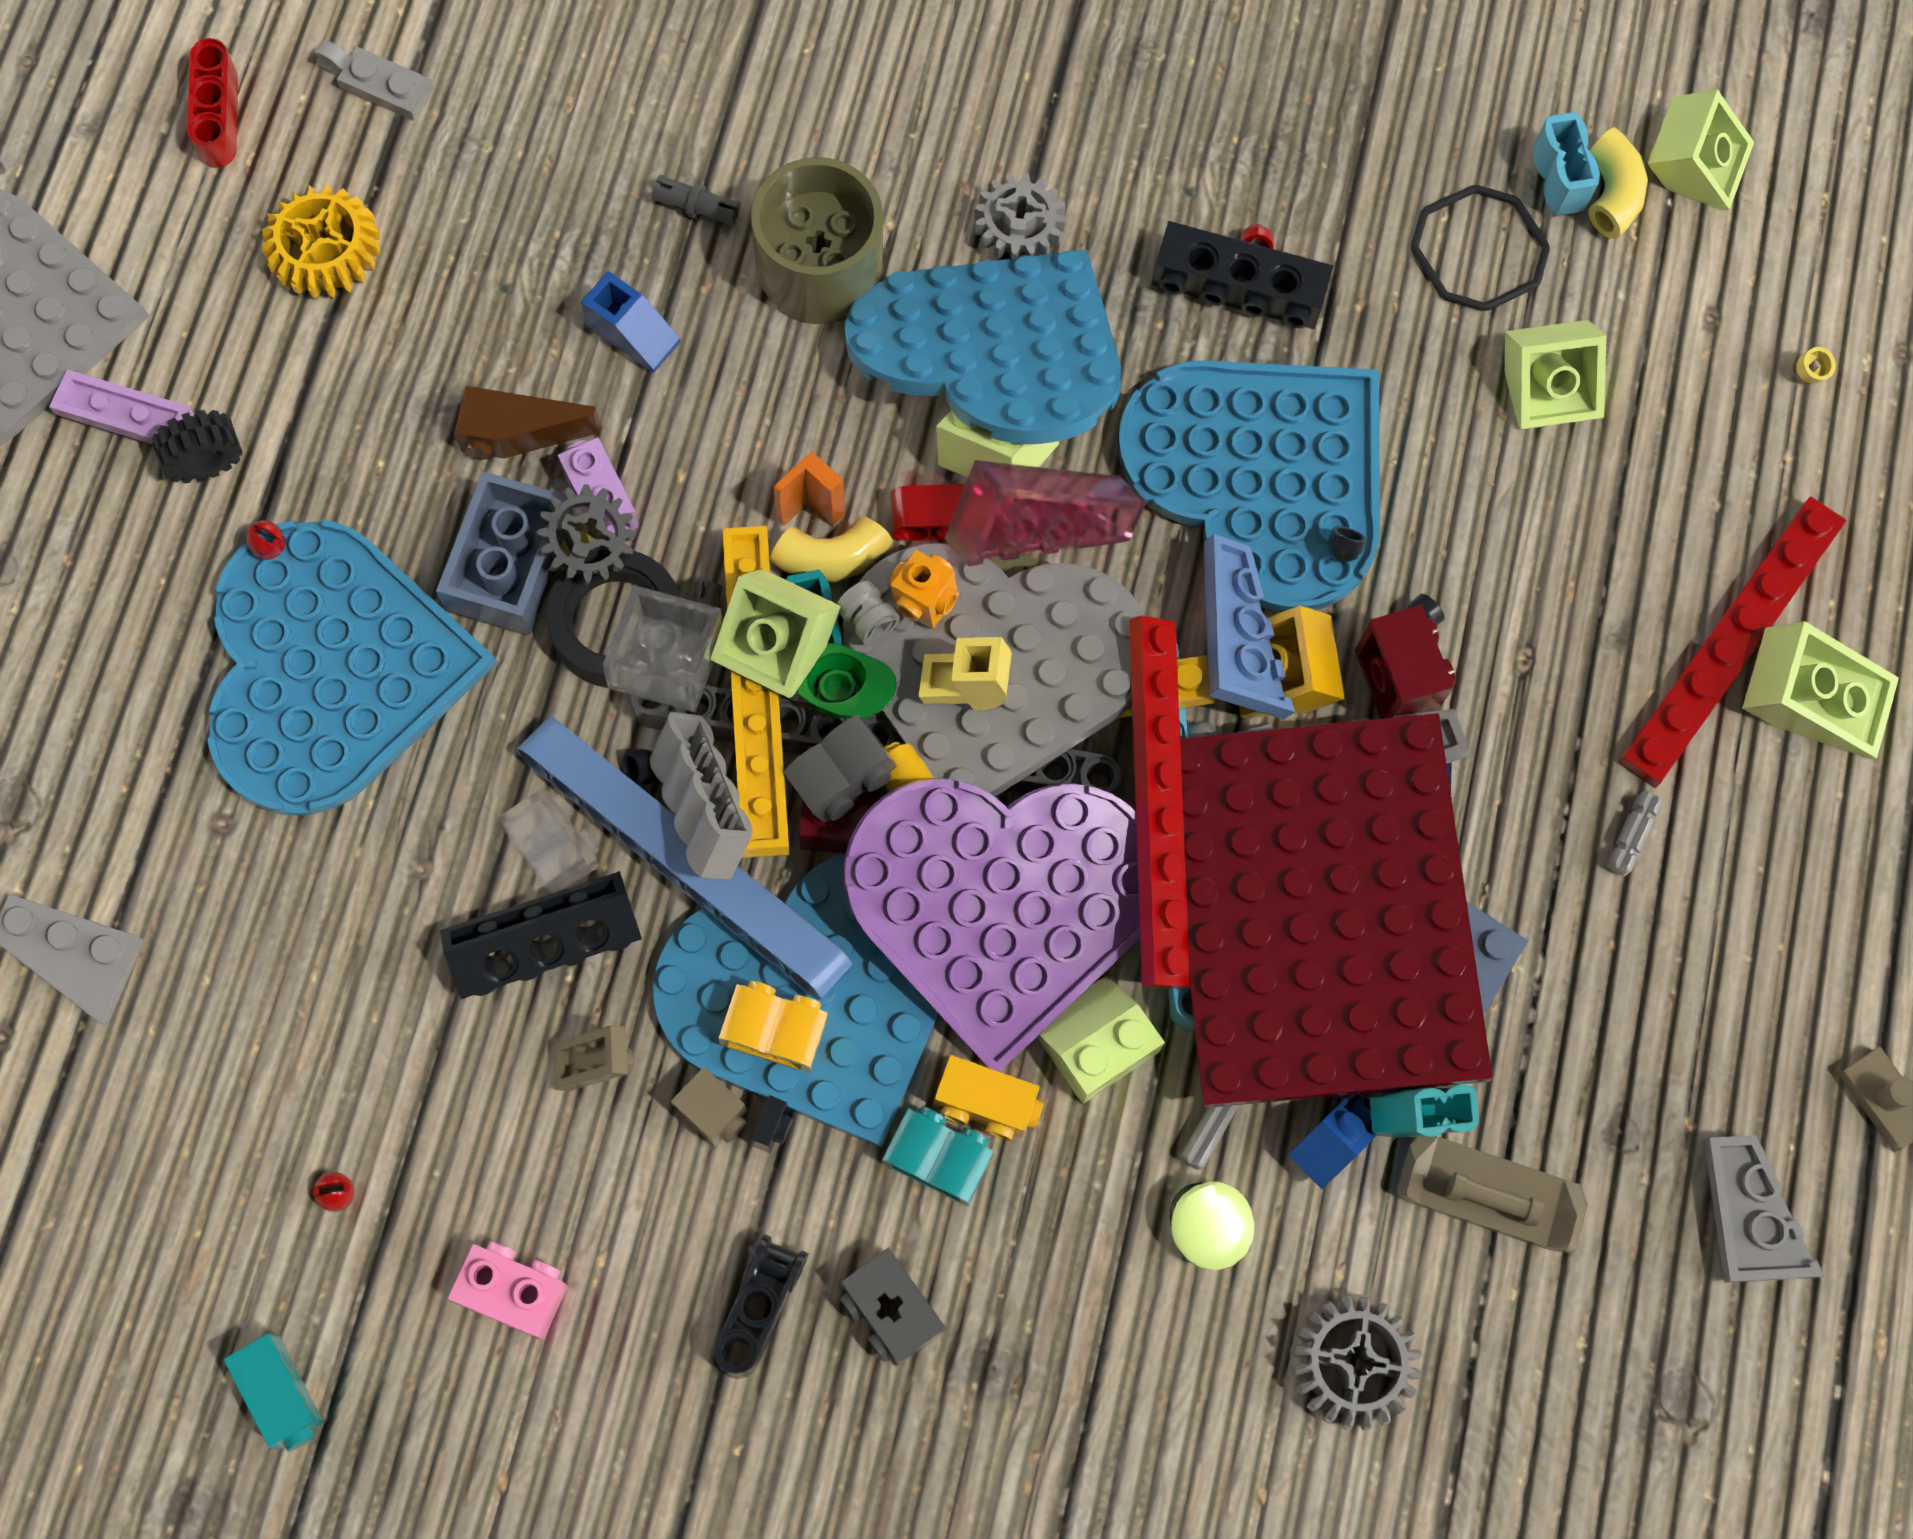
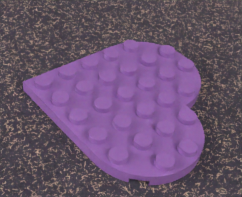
(996, 904)

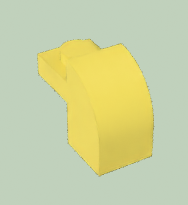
(971, 675)

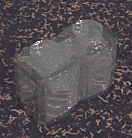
(549, 841)

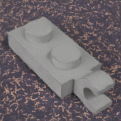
(376, 79)

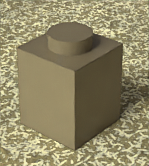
(710, 1108)

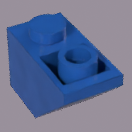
(628, 322)
(1335, 1140)

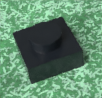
(772, 1125)

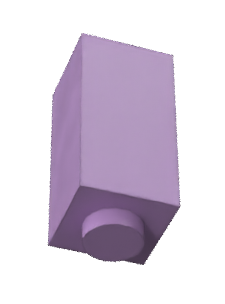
(588, 464)

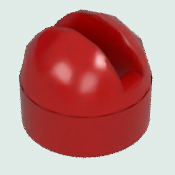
(1261, 233)
(262, 548)
(334, 1201)

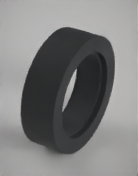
(566, 595)

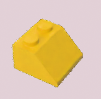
(1309, 659)

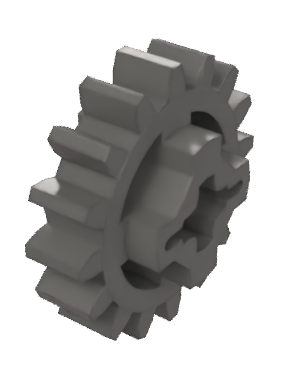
(602, 542)

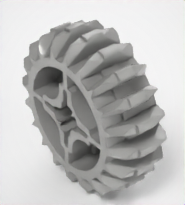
(1351, 1385)

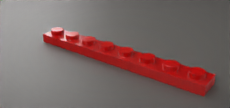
(1732, 642)
(1159, 804)

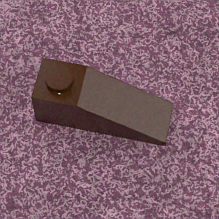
(513, 424)

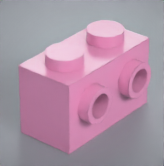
(508, 1290)

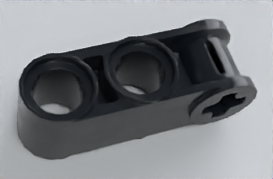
(762, 1280)

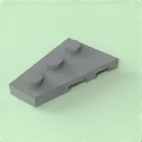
(71, 953)
(1751, 1217)

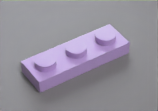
(114, 406)

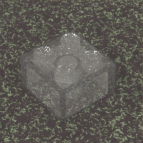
(663, 648)

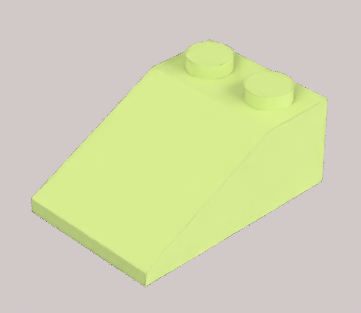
(1820, 689)

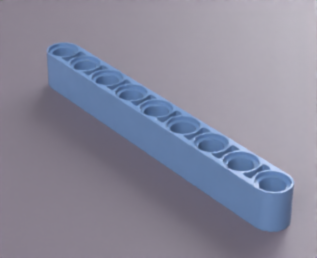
(650, 832)

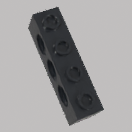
(1230, 257)
(516, 928)

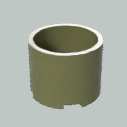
(811, 210)

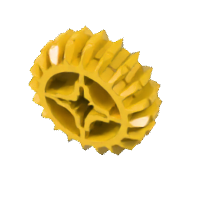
(325, 256)

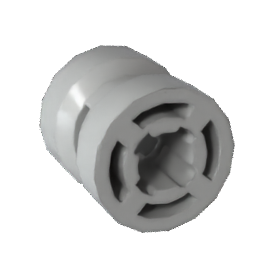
(867, 612)

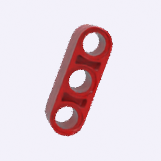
(210, 85)
(923, 511)

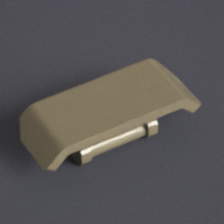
(1493, 1193)

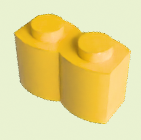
(773, 1026)

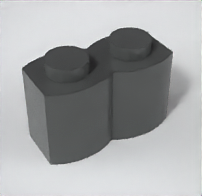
(840, 769)

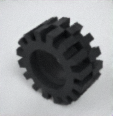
(197, 446)

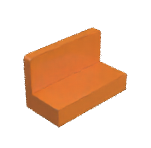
(811, 484)

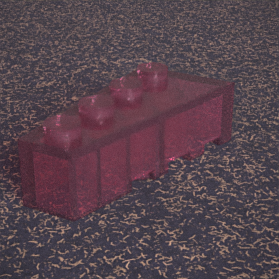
(1041, 509)

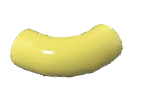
(1624, 184)
(836, 556)

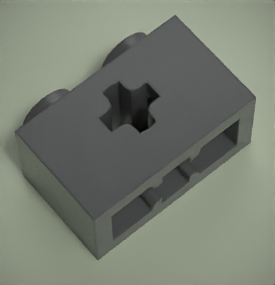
(888, 1279)

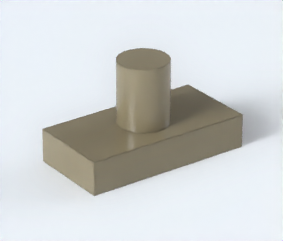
(592, 1058)
(1883, 1096)

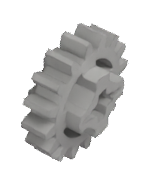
(1000, 212)

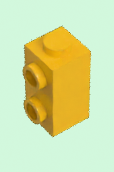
(989, 1098)

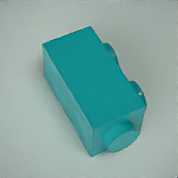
(274, 1393)

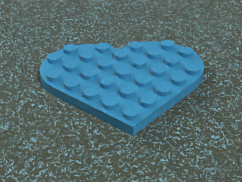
(1002, 339)
(1263, 462)
(330, 668)
(871, 1030)

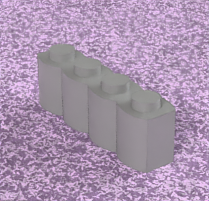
(700, 796)

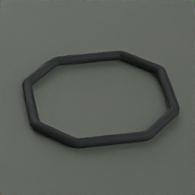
(1465, 300)

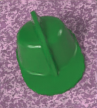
(838, 690)

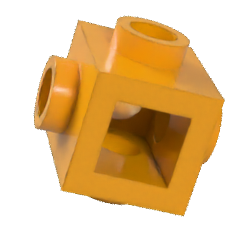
(924, 588)

